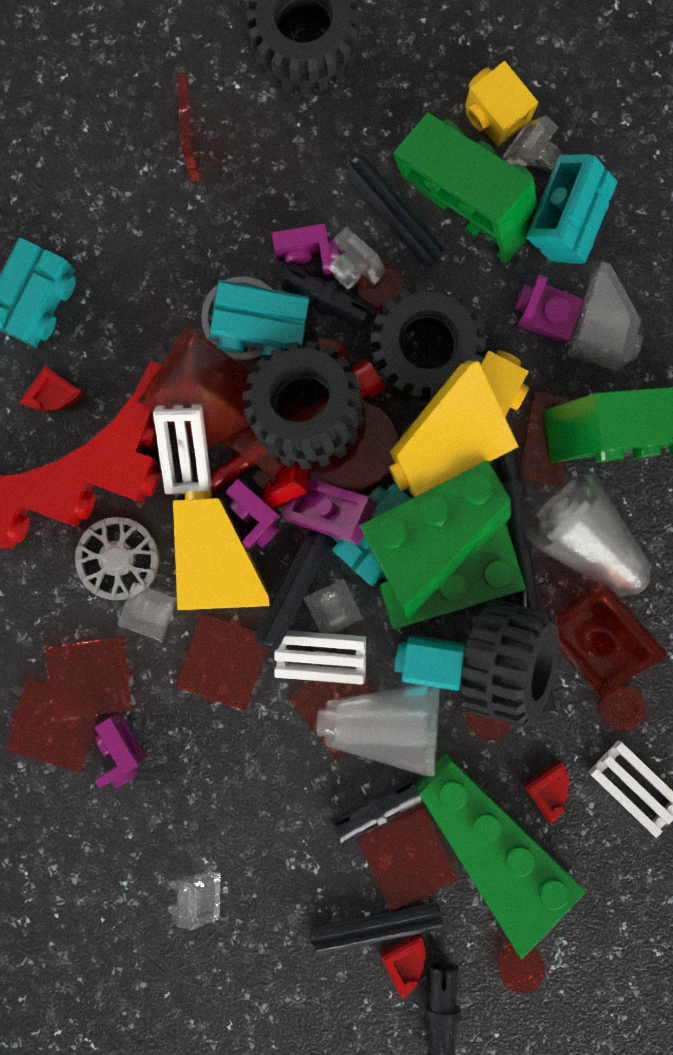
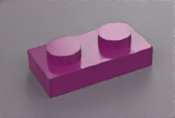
(331, 511)

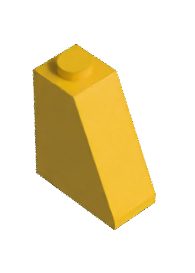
(452, 433)
(211, 559)

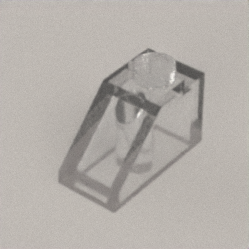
(606, 323)

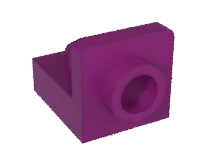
(302, 243)
(548, 310)
(249, 506)
(119, 743)

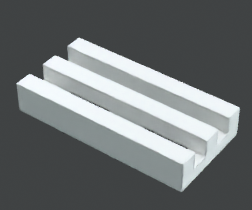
(180, 416)
(322, 673)
(664, 814)

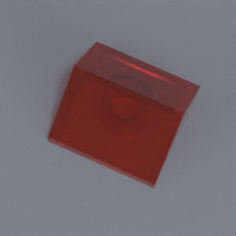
(201, 375)
(605, 638)

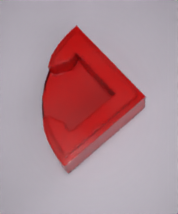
(50, 392)
(288, 485)
(550, 791)
(405, 963)

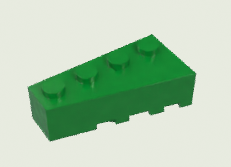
(506, 863)

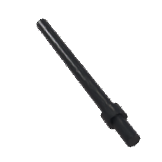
(518, 530)

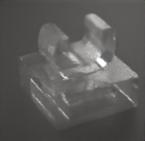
(533, 145)
(355, 260)
(333, 607)
(147, 611)
(197, 899)

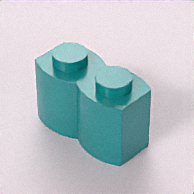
(431, 662)

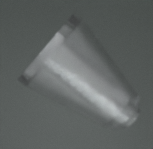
(591, 537)
(386, 727)

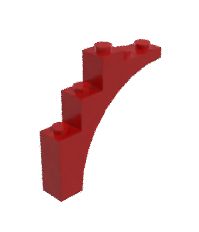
(65, 487)

